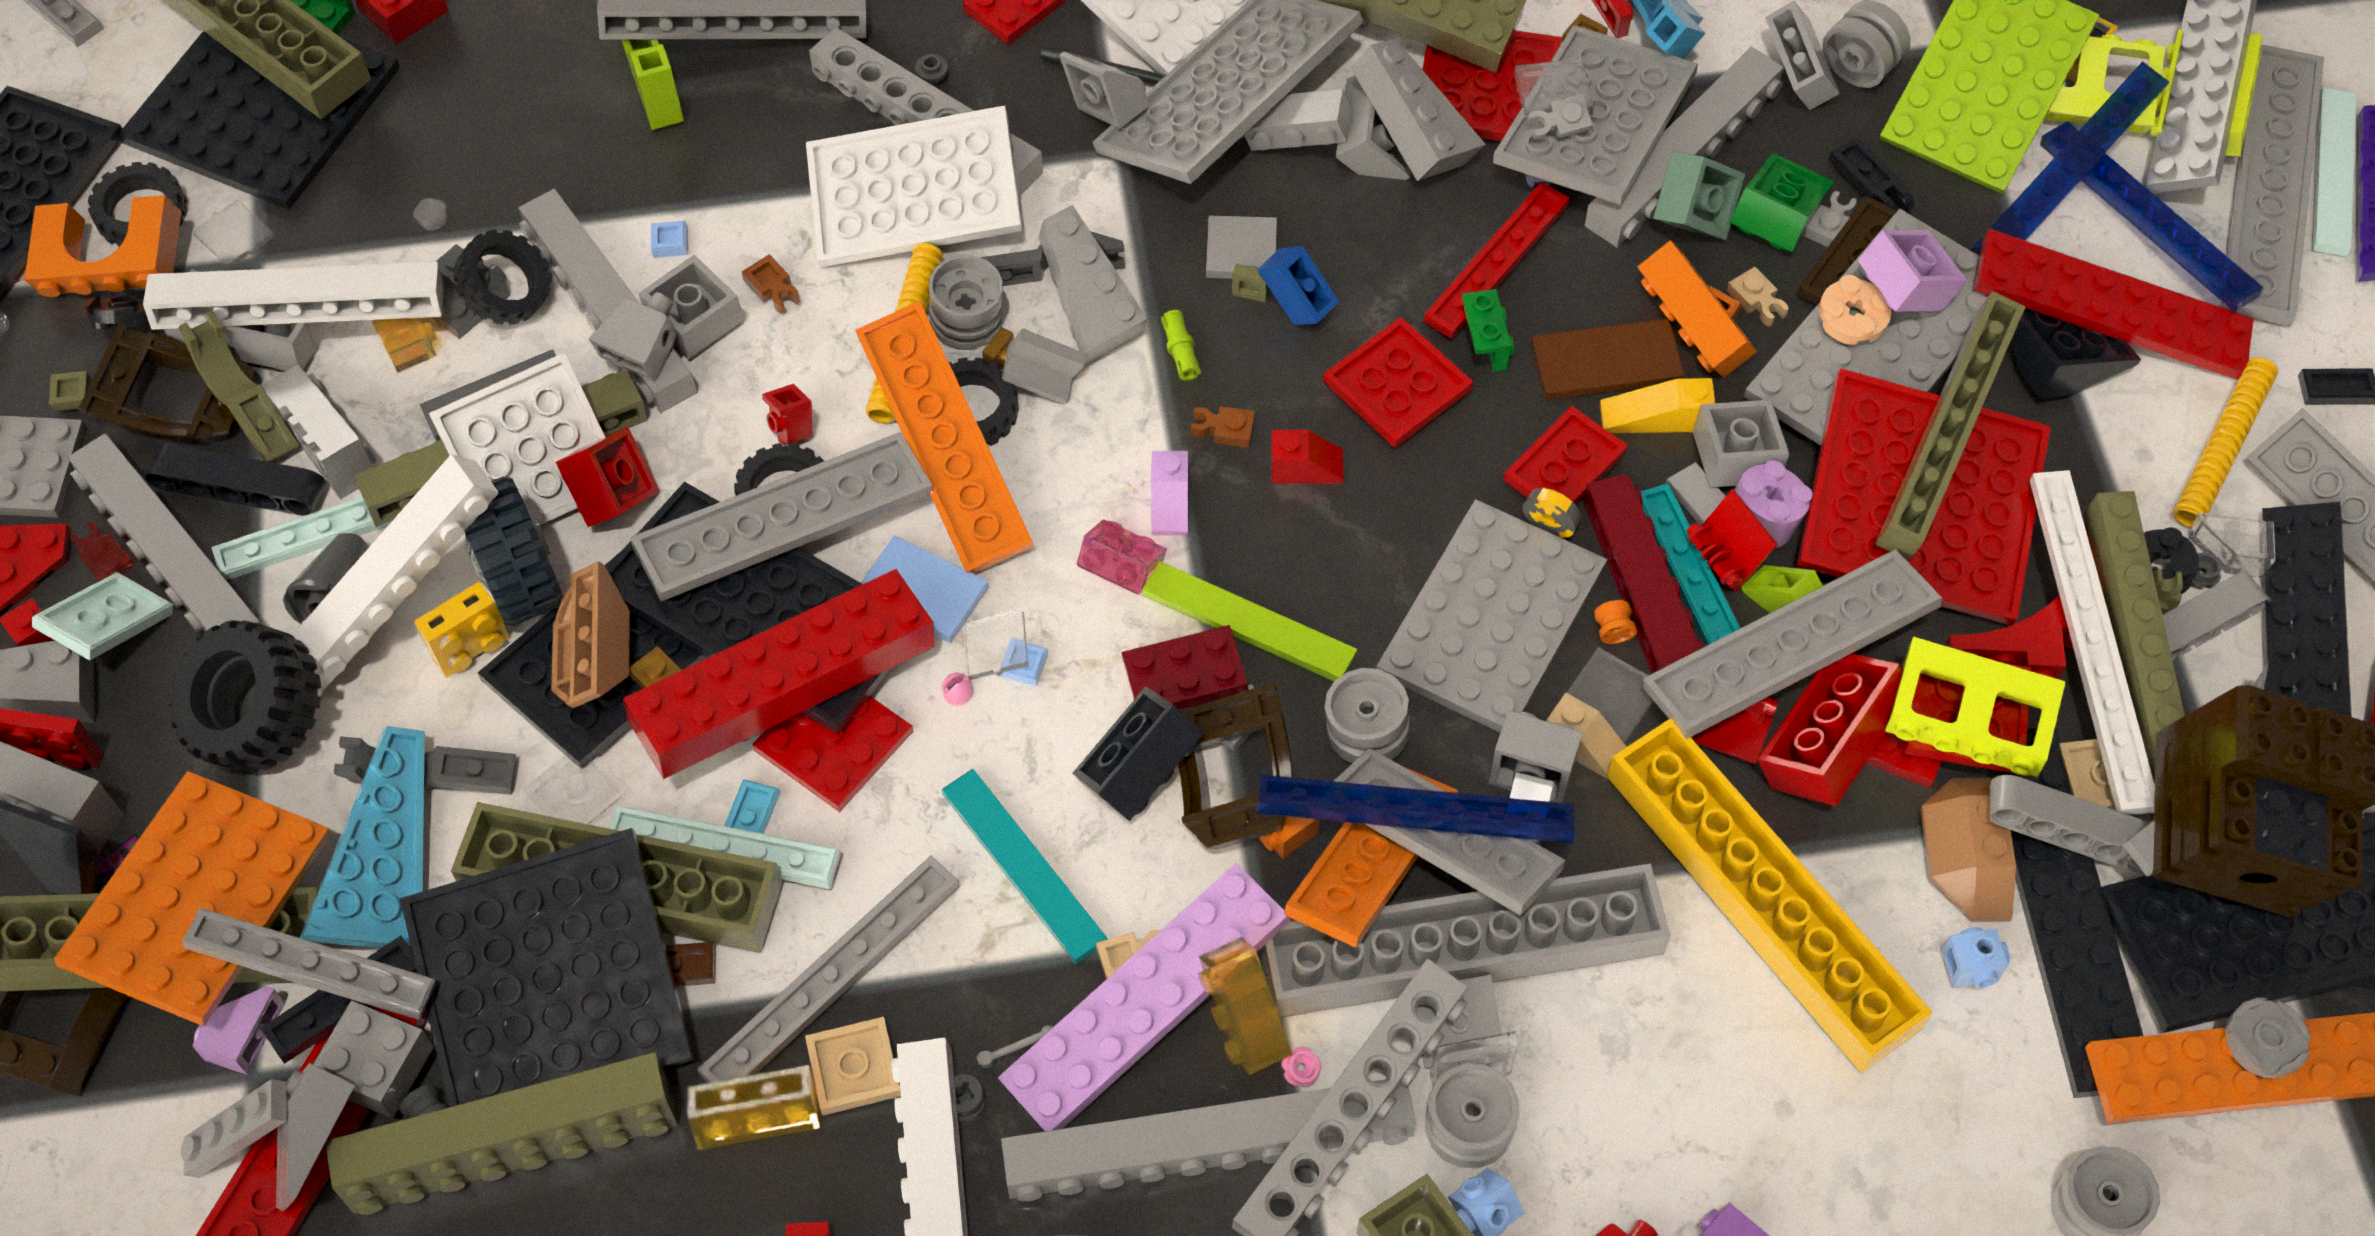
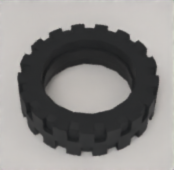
(123, 182)
(481, 298)
(990, 376)
(773, 460)

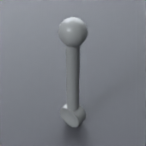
(986, 1058)

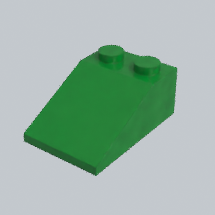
(1781, 202)

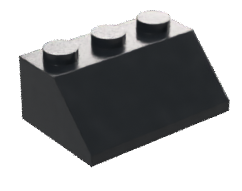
(1138, 753)

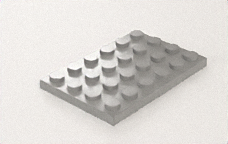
(1632, 102)
(1492, 616)

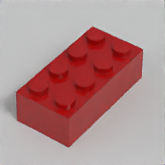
(1832, 729)

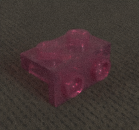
(1119, 555)

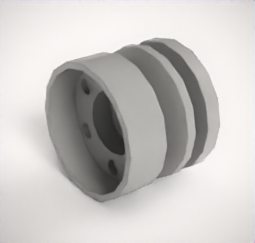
(965, 301)

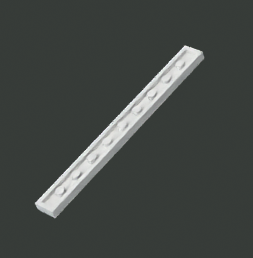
(2094, 643)

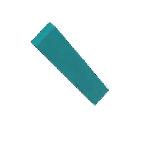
(1695, 578)
(1024, 866)

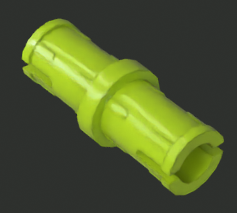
(1180, 345)

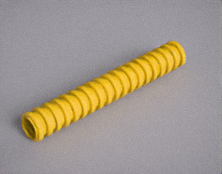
(915, 289)
(2226, 440)

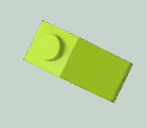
(1778, 586)

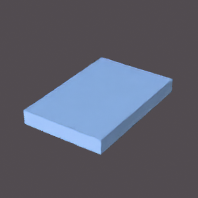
(938, 584)

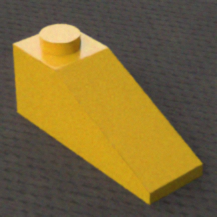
(1657, 408)

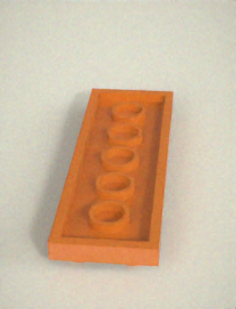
(1352, 881)

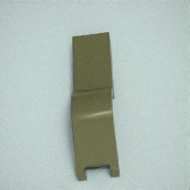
(241, 395)

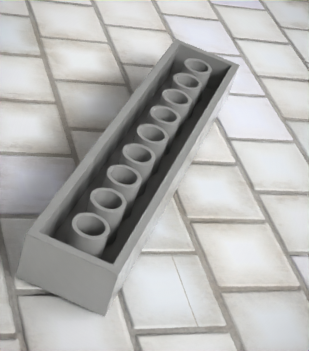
(1470, 935)

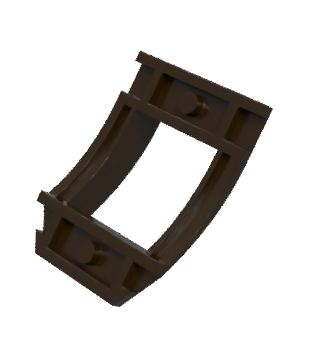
(120, 370)
(1221, 721)
(51, 1064)

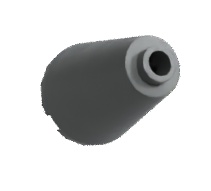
(322, 575)

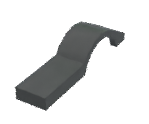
(1031, 264)
(442, 767)

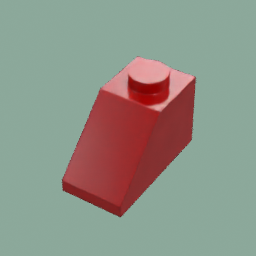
(1304, 458)

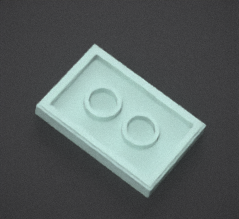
(102, 616)

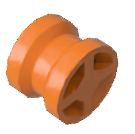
(1615, 622)

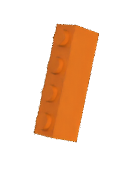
(1696, 309)

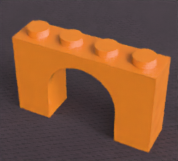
(56, 243)

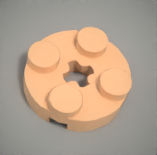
(1859, 294)

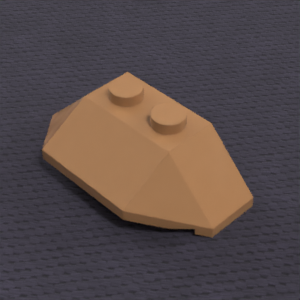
(590, 637)
(1968, 852)

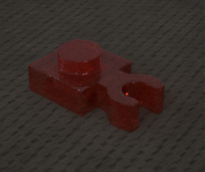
(101, 553)

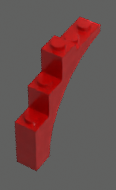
(2029, 643)

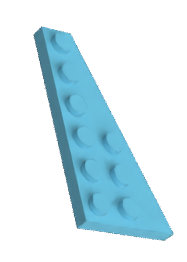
(377, 851)

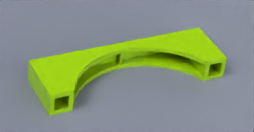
(654, 81)

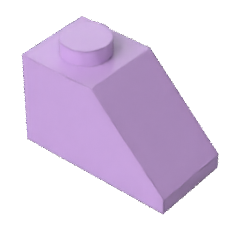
(1169, 492)
(233, 1031)

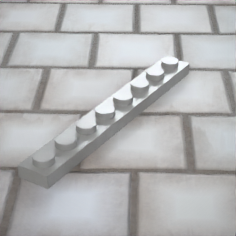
(831, 974)

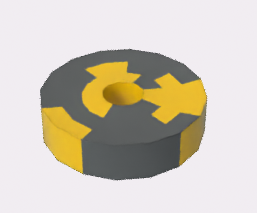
(1552, 512)

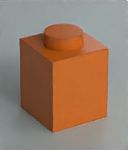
(1292, 835)

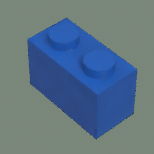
(1298, 285)

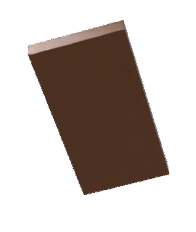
(1606, 359)

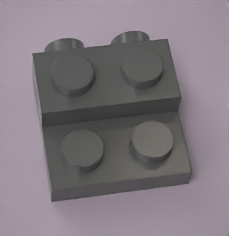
(455, 314)

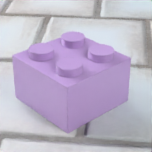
(1912, 270)

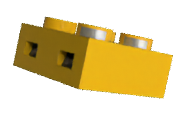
(462, 629)

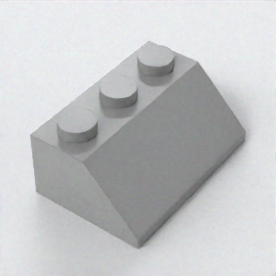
(1369, 144)

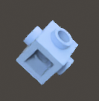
(1975, 957)
(1487, 1204)

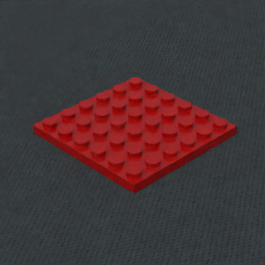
(1985, 519)

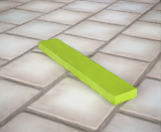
(1249, 622)

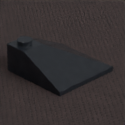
(2064, 357)
(55, 852)

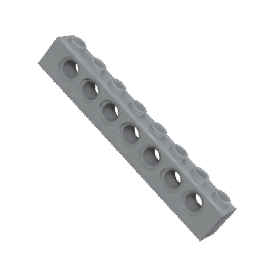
(900, 94)
(1428, 987)

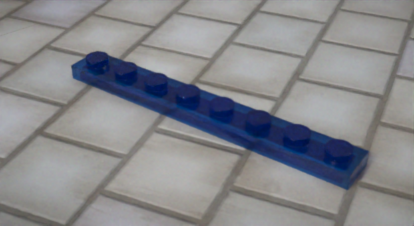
(2080, 154)
(2162, 226)
(1416, 808)

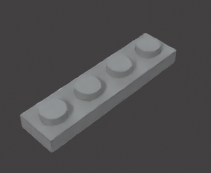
(234, 1128)

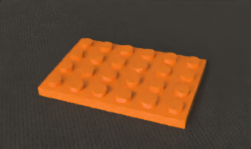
(198, 852)

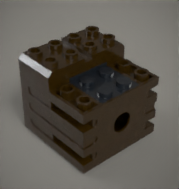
(2263, 800)

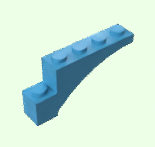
(1671, 25)

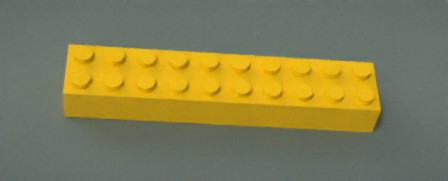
(1769, 895)

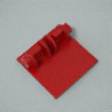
(1732, 541)
(1741, 733)

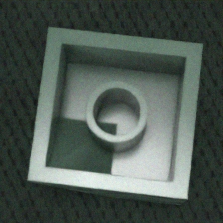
(1699, 195)

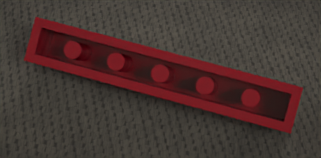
(1640, 571)

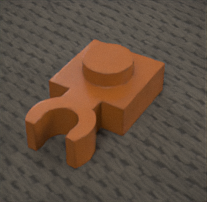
(770, 280)
(1229, 427)

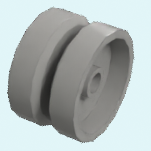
(1866, 43)
(1366, 712)
(1466, 1093)
(2106, 1194)

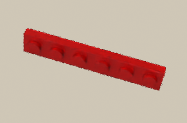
(1498, 257)

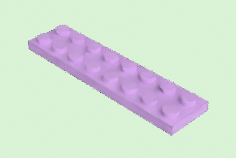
(1138, 1002)

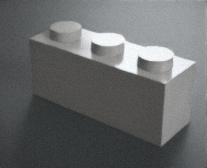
(1802, 55)
(1303, 121)

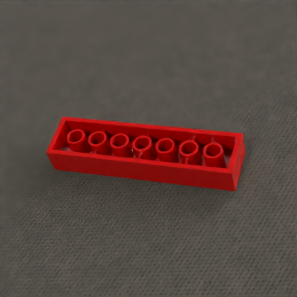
(779, 673)

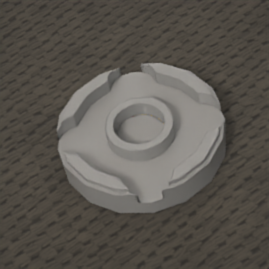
(2267, 1038)

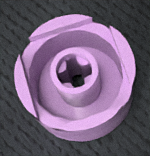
(1775, 498)

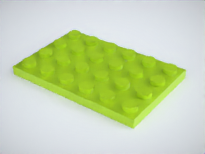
(1988, 85)

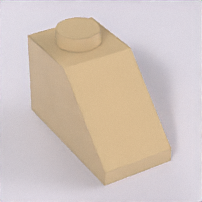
(1598, 739)

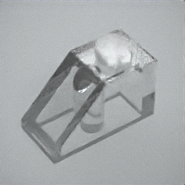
(2236, 542)

